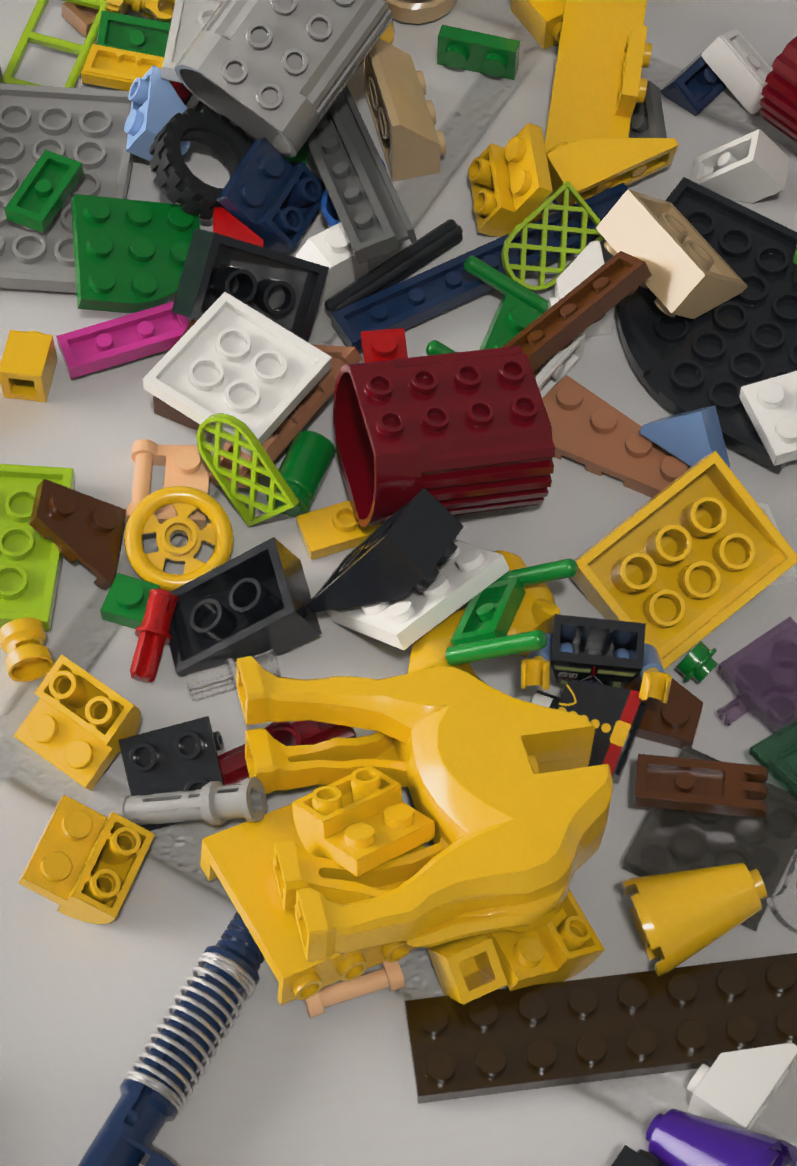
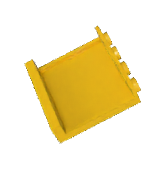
(244, 865)

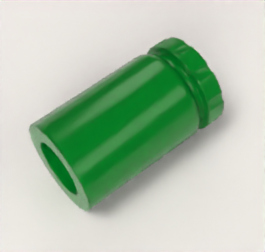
(305, 469)

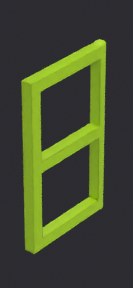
(30, 36)

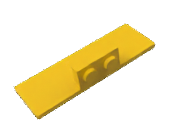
(598, 70)

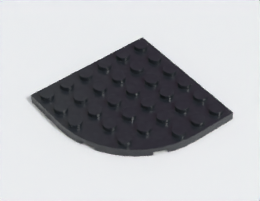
(736, 344)

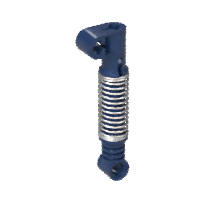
(155, 1088)

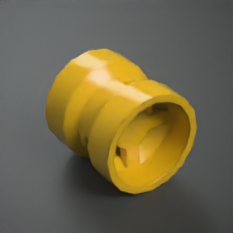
(24, 644)

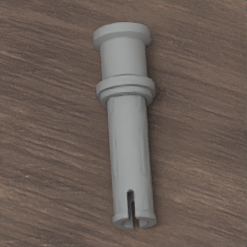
(212, 804)

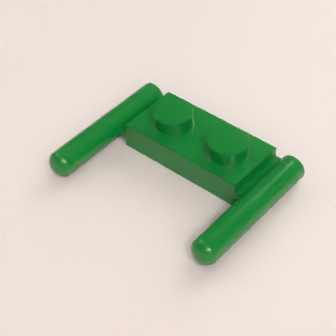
(513, 313)
(491, 612)

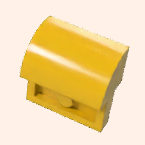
(510, 182)
(78, 722)
(360, 821)
(86, 861)
(548, 951)

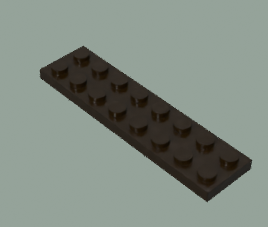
(600, 1027)

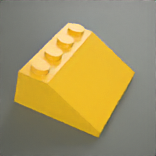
(685, 559)

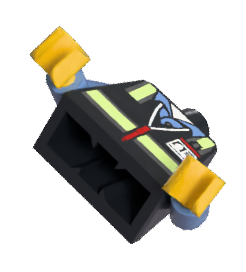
(597, 653)

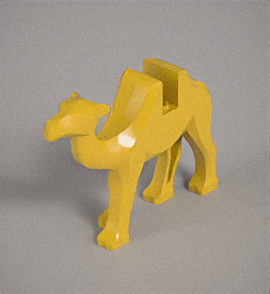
(491, 771)

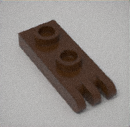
(700, 786)

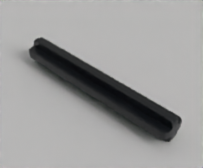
(398, 266)

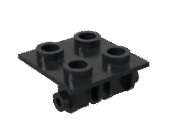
(172, 760)

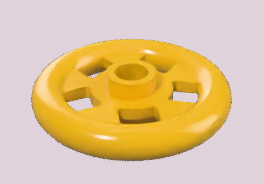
(185, 502)

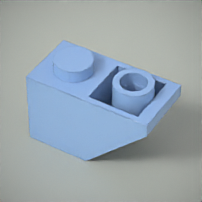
(151, 109)

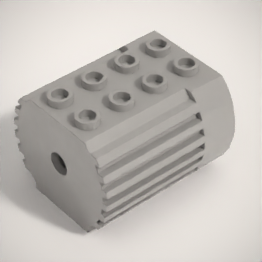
(280, 62)

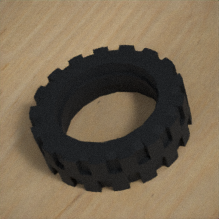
(173, 172)

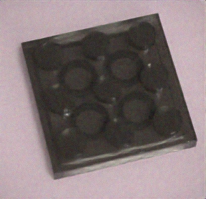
(697, 840)

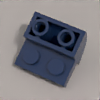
(272, 196)

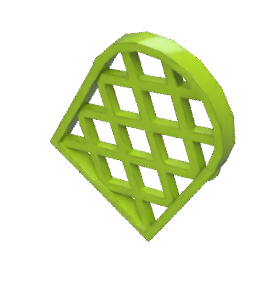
(586, 212)
(259, 453)

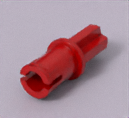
(153, 634)

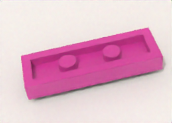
(121, 340)

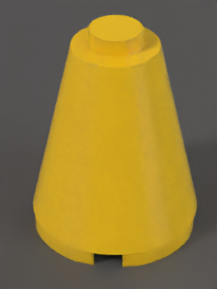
(691, 909)

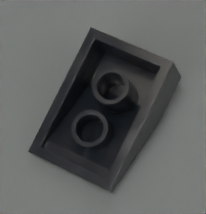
(262, 278)
(393, 557)
(242, 610)

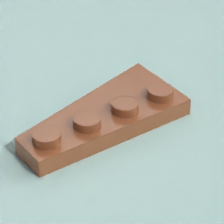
(300, 415)
(607, 440)

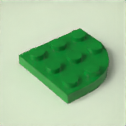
(128, 252)

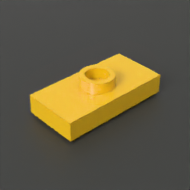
(116, 67)
(331, 530)

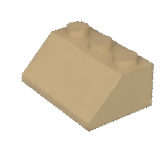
(401, 113)
(684, 267)

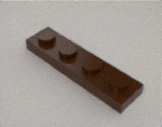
(581, 308)

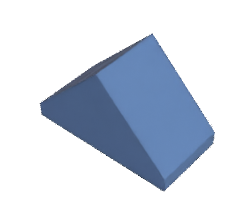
(688, 435)

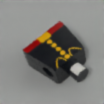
(611, 710)

